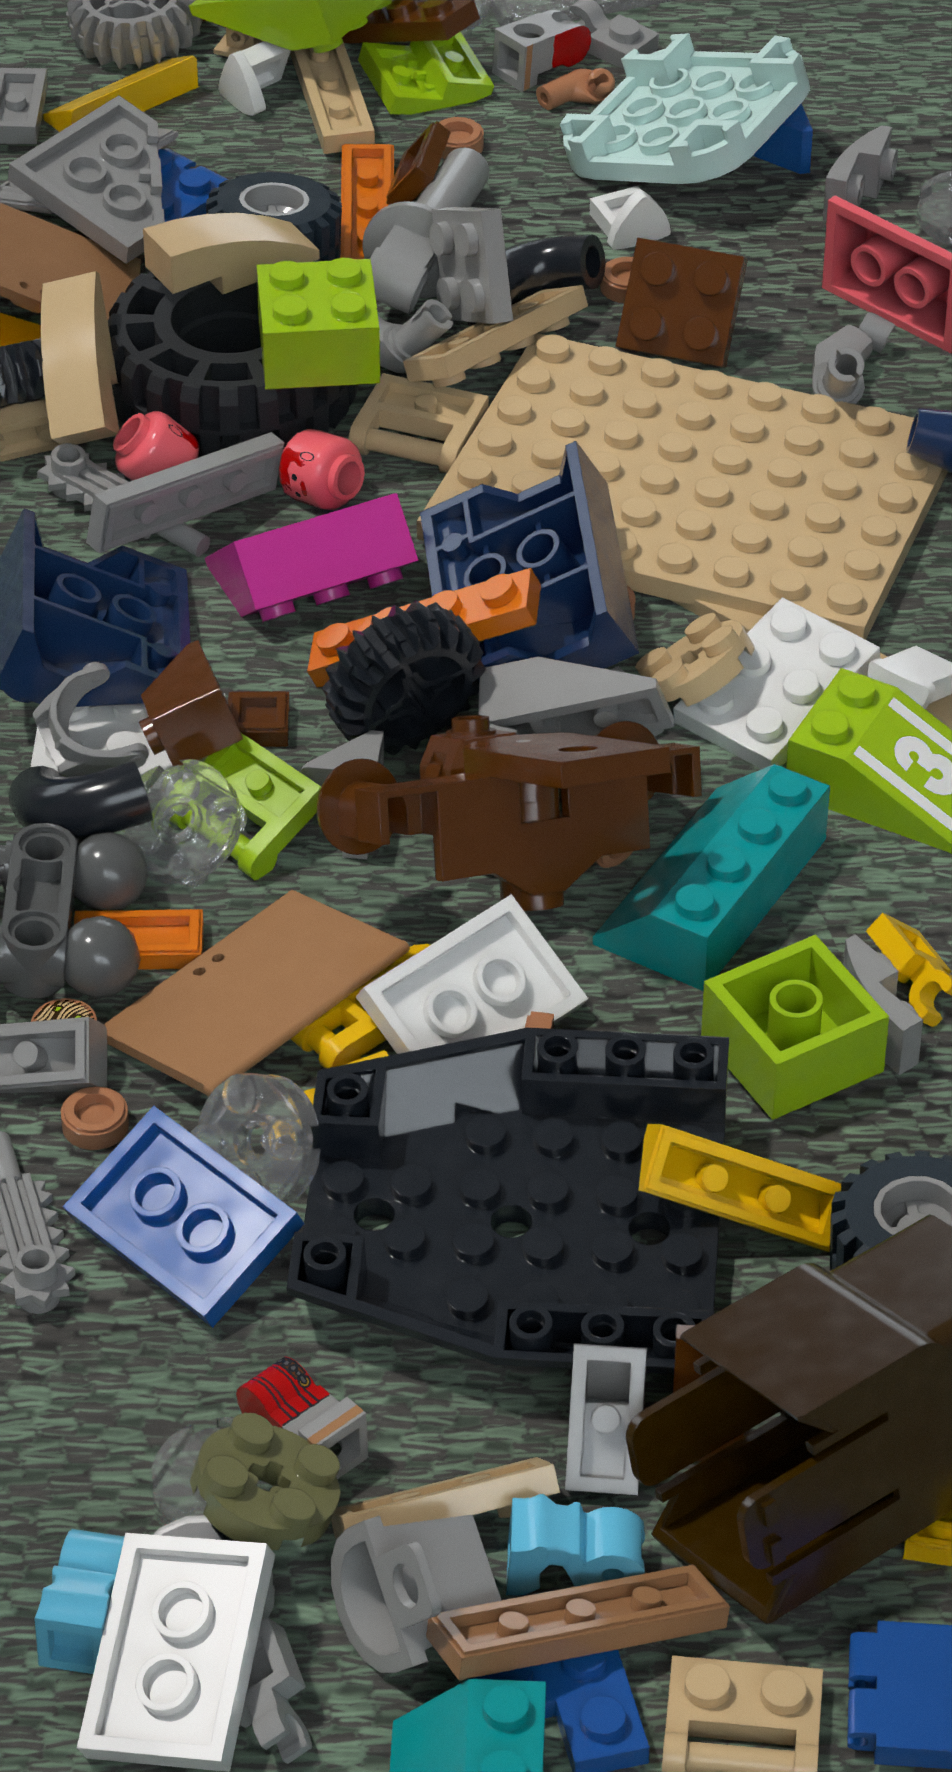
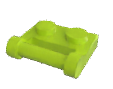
(272, 797)

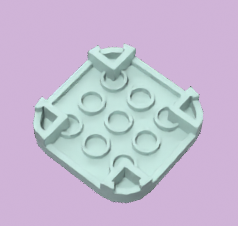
(686, 113)

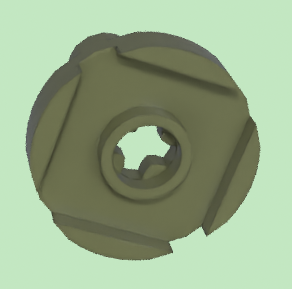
(254, 1451)

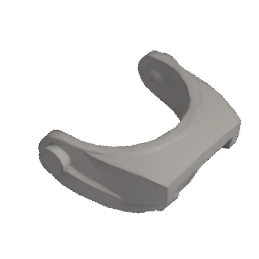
(53, 722)

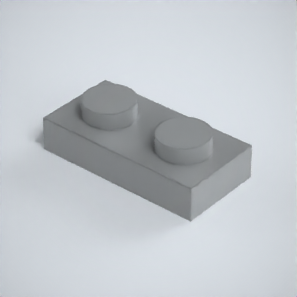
(21, 104)

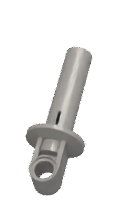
(399, 233)

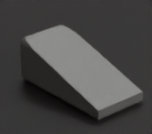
(53, 1055)

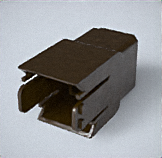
(861, 1433)

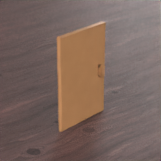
(43, 252)
(252, 991)

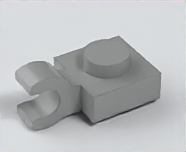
(614, 37)
(271, 1683)

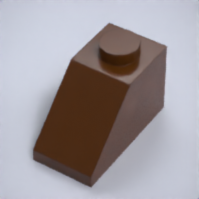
(188, 709)

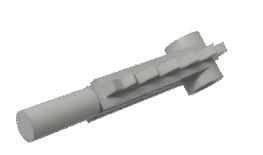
(77, 478)
(27, 1240)

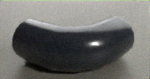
(554, 264)
(83, 803)

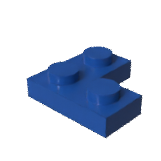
(591, 1709)

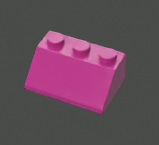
(315, 558)

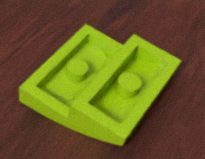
(425, 74)

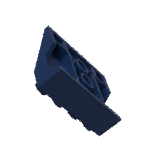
(569, 542)
(75, 612)

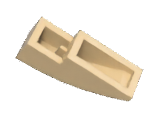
(221, 249)
(77, 360)

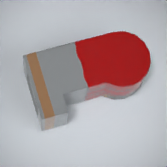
(537, 46)
(295, 1403)

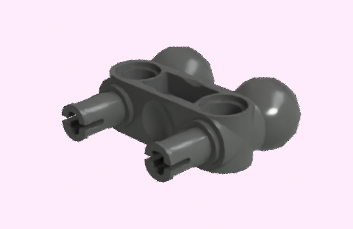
(41, 878)

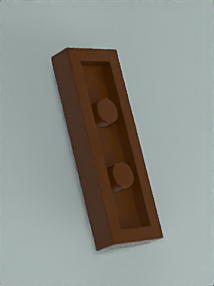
(416, 21)

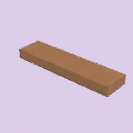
(576, 1621)

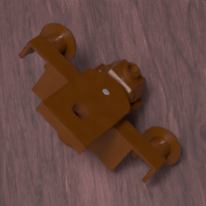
(497, 802)

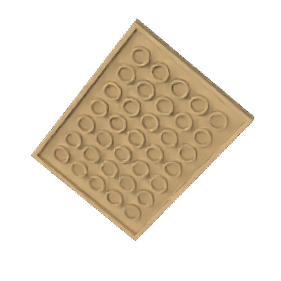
(714, 478)

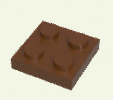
(681, 302)

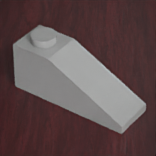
(569, 698)

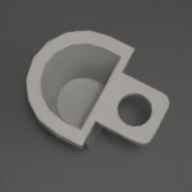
(399, 1578)

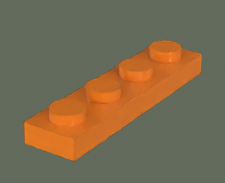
(488, 609)

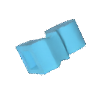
(587, 1545)
(77, 1601)

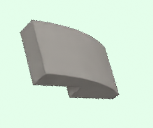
(862, 168)
(880, 980)

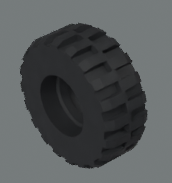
(204, 367)

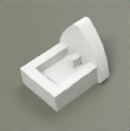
(249, 72)
(629, 215)
(916, 673)

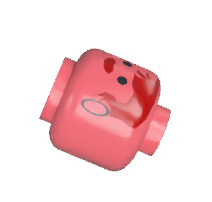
(152, 444)
(321, 469)

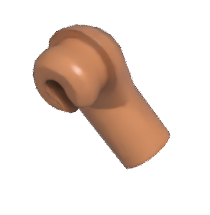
(577, 86)

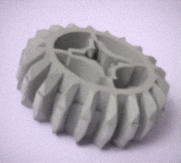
(131, 29)

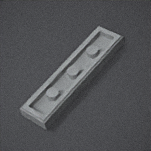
(184, 492)

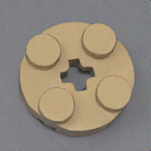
(699, 661)

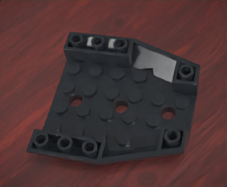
(523, 1133)

